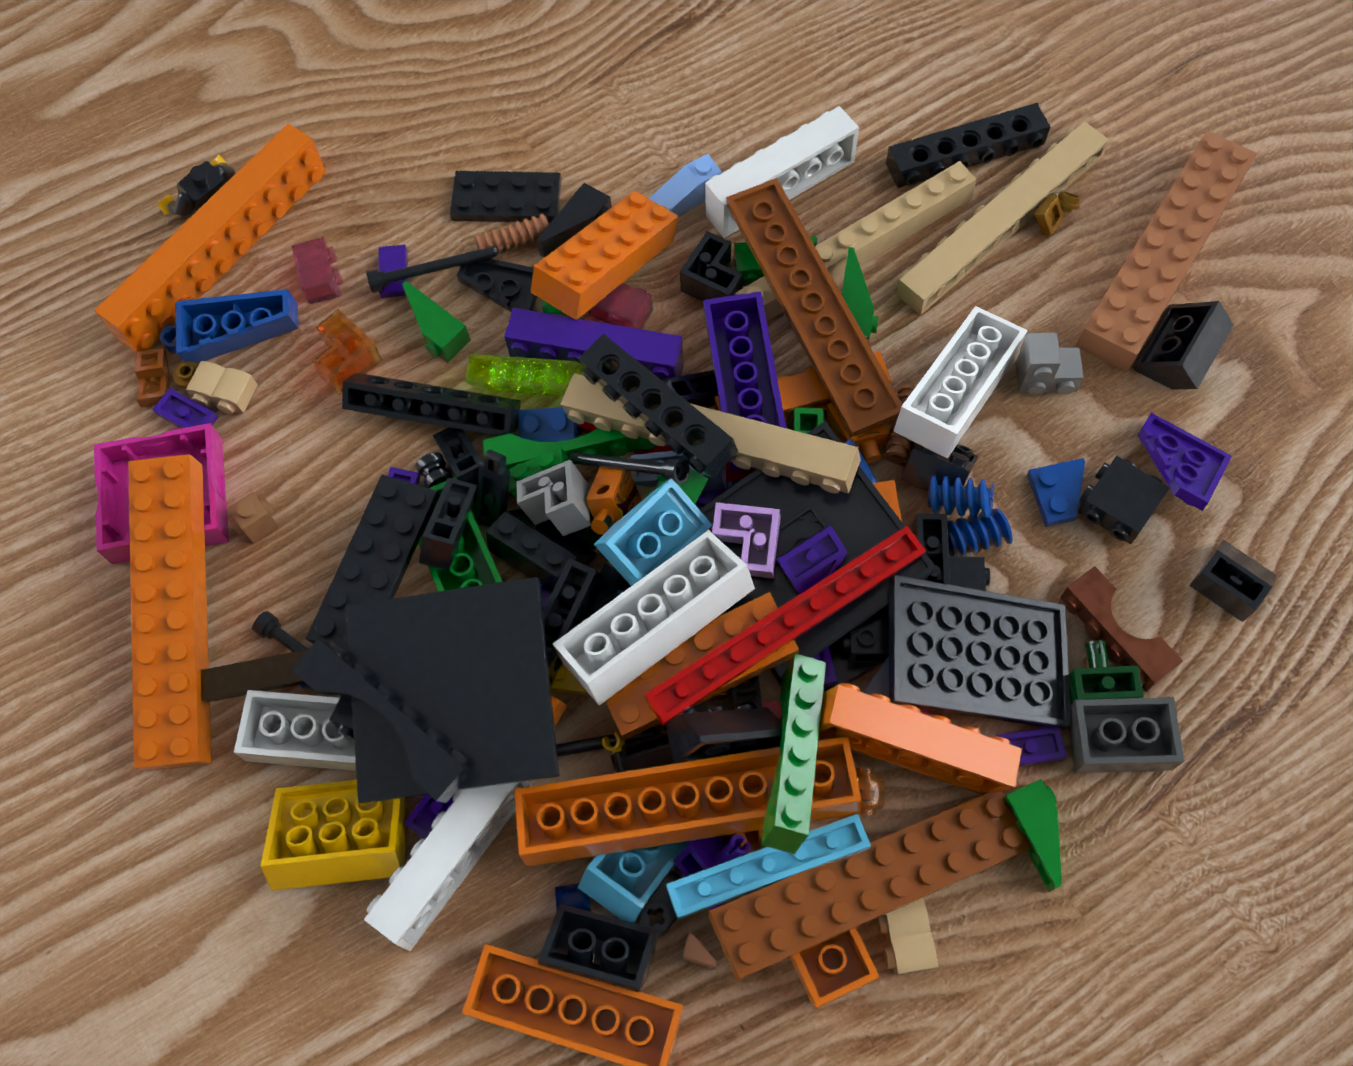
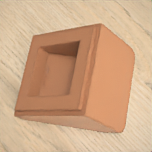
(697, 954)

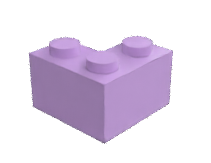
(755, 529)

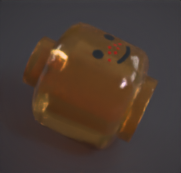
(871, 791)

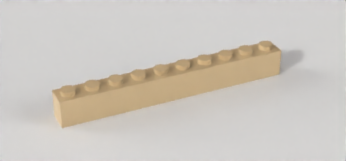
(1000, 218)
(885, 226)
(759, 444)

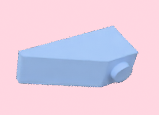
(687, 186)

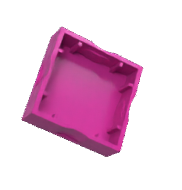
(113, 484)

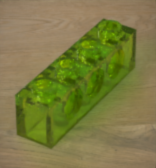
(521, 374)

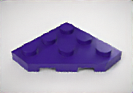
(1185, 461)

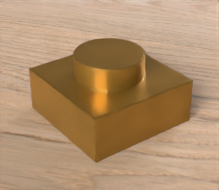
(1049, 215)

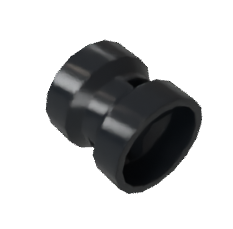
(433, 469)

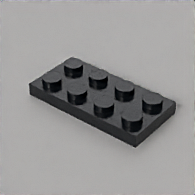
(505, 196)

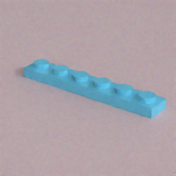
(766, 867)

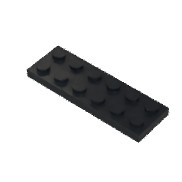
(375, 555)

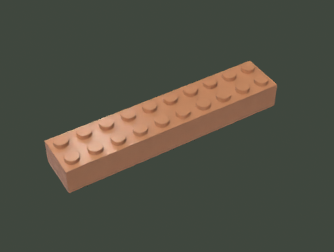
(1165, 251)

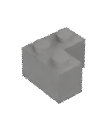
(1047, 367)
(556, 496)

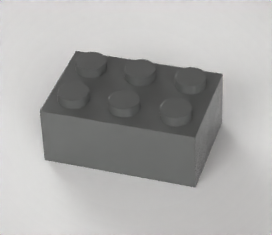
(1125, 735)

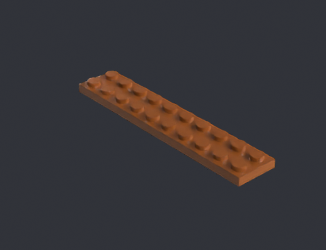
(814, 307)
(866, 885)

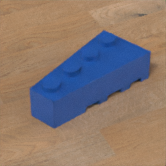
(232, 322)

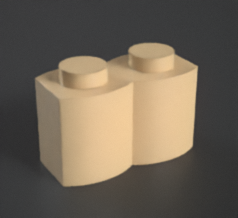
(221, 387)
(908, 939)

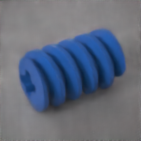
(960, 497)
(978, 530)

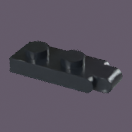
(492, 488)

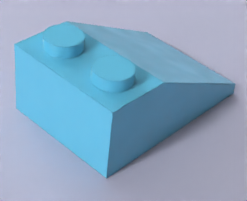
(652, 532)
(629, 878)

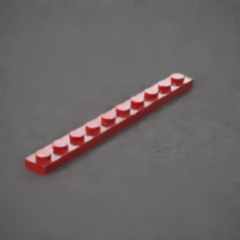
(783, 625)

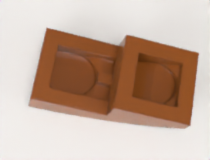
(153, 376)

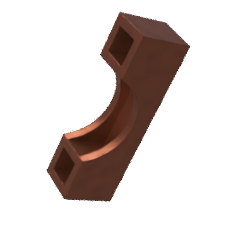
(1091, 602)

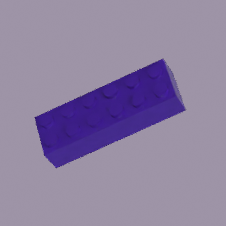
(564, 338)
(743, 359)

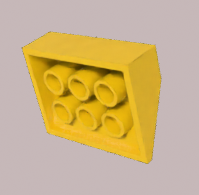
(329, 838)

